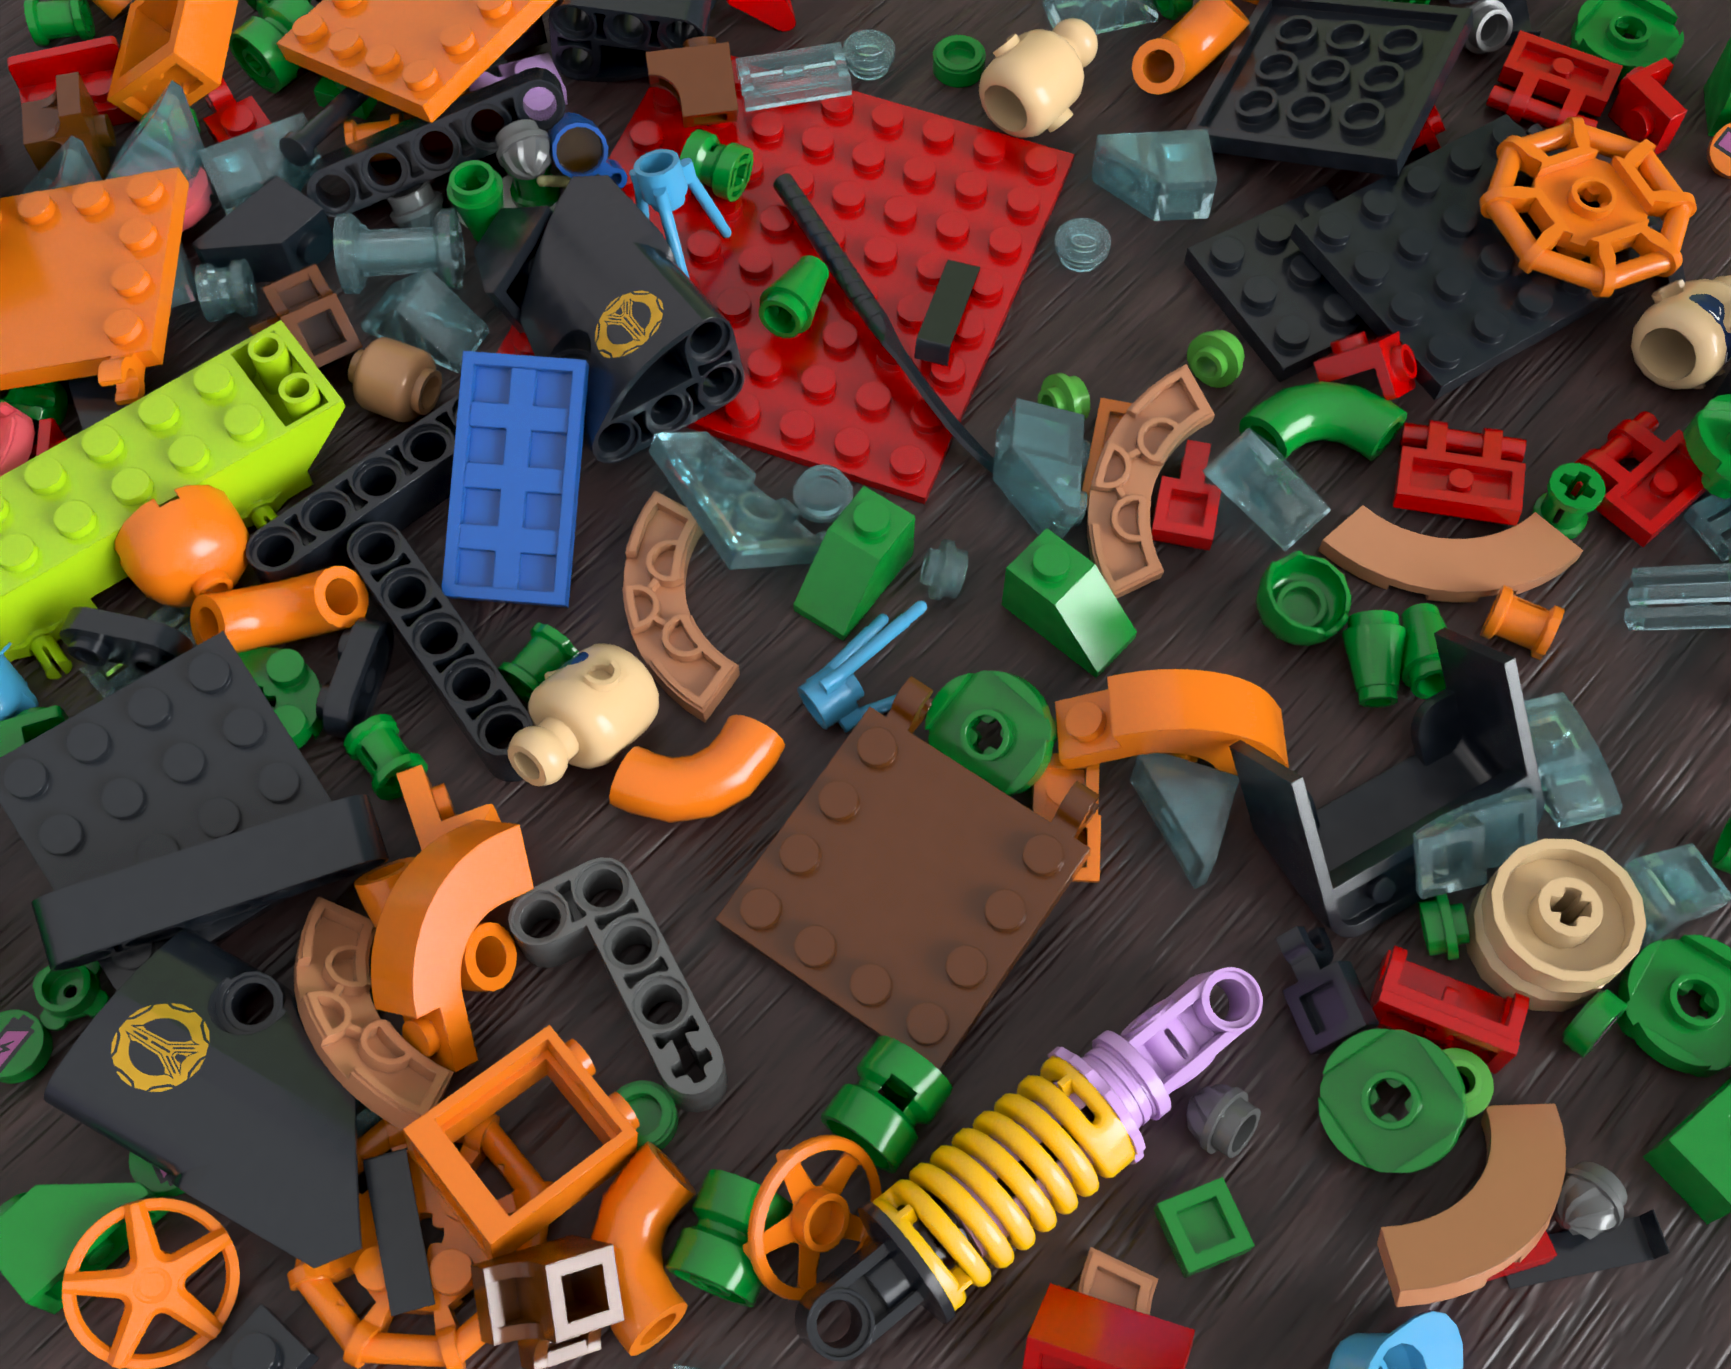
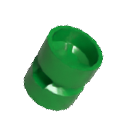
(256, 46)
(873, 1120)
(713, 1252)

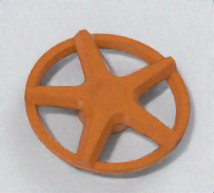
(818, 1213)
(150, 1284)

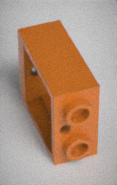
(168, 43)
(571, 1070)

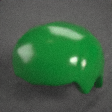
(1303, 599)

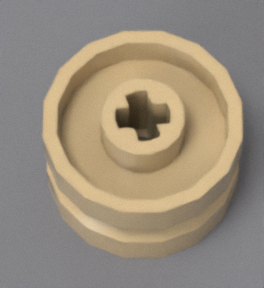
(1555, 924)

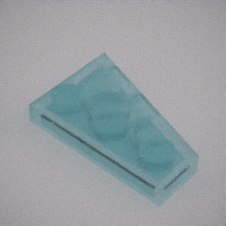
(731, 510)

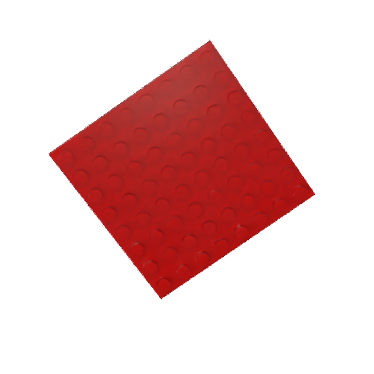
(900, 201)

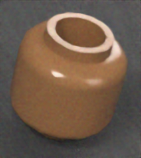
(395, 379)

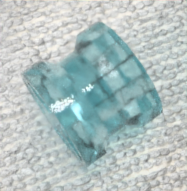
(226, 290)

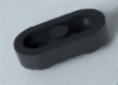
(123, 639)
(361, 669)

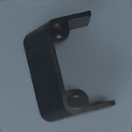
(1358, 851)

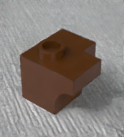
(699, 80)
(67, 113)
(310, 314)
(549, 1299)

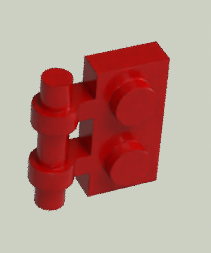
(1555, 74)
(1460, 473)
(1654, 491)

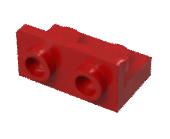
(94, 61)

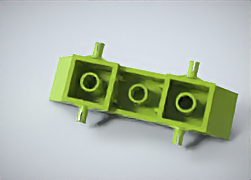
(232, 423)

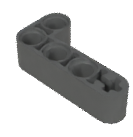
(638, 985)

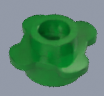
(51, 990)

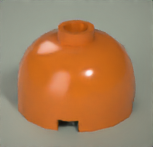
(184, 546)

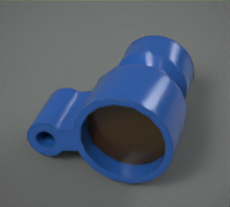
(582, 149)

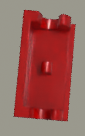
(1447, 1010)
(1096, 1334)

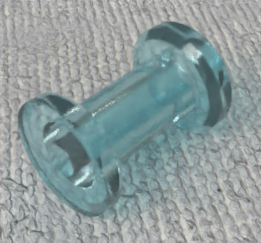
(398, 251)

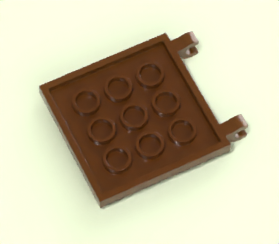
(907, 883)

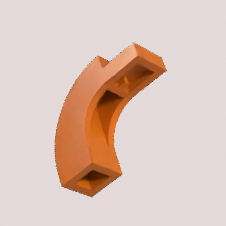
(1169, 713)
(428, 928)

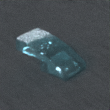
(1569, 764)
(1465, 842)

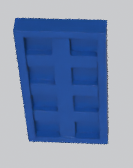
(515, 479)

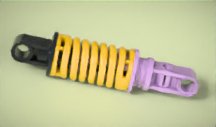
(1023, 1164)

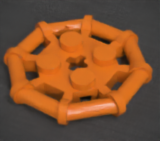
(1626, 189)
(447, 1261)

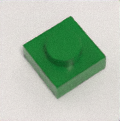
(1203, 1227)

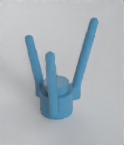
(663, 182)
(834, 690)

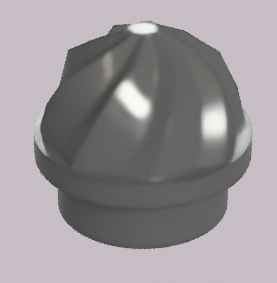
(1490, 27)
(524, 149)
(416, 206)
(1222, 1119)
(1590, 1200)

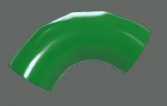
(1329, 414)

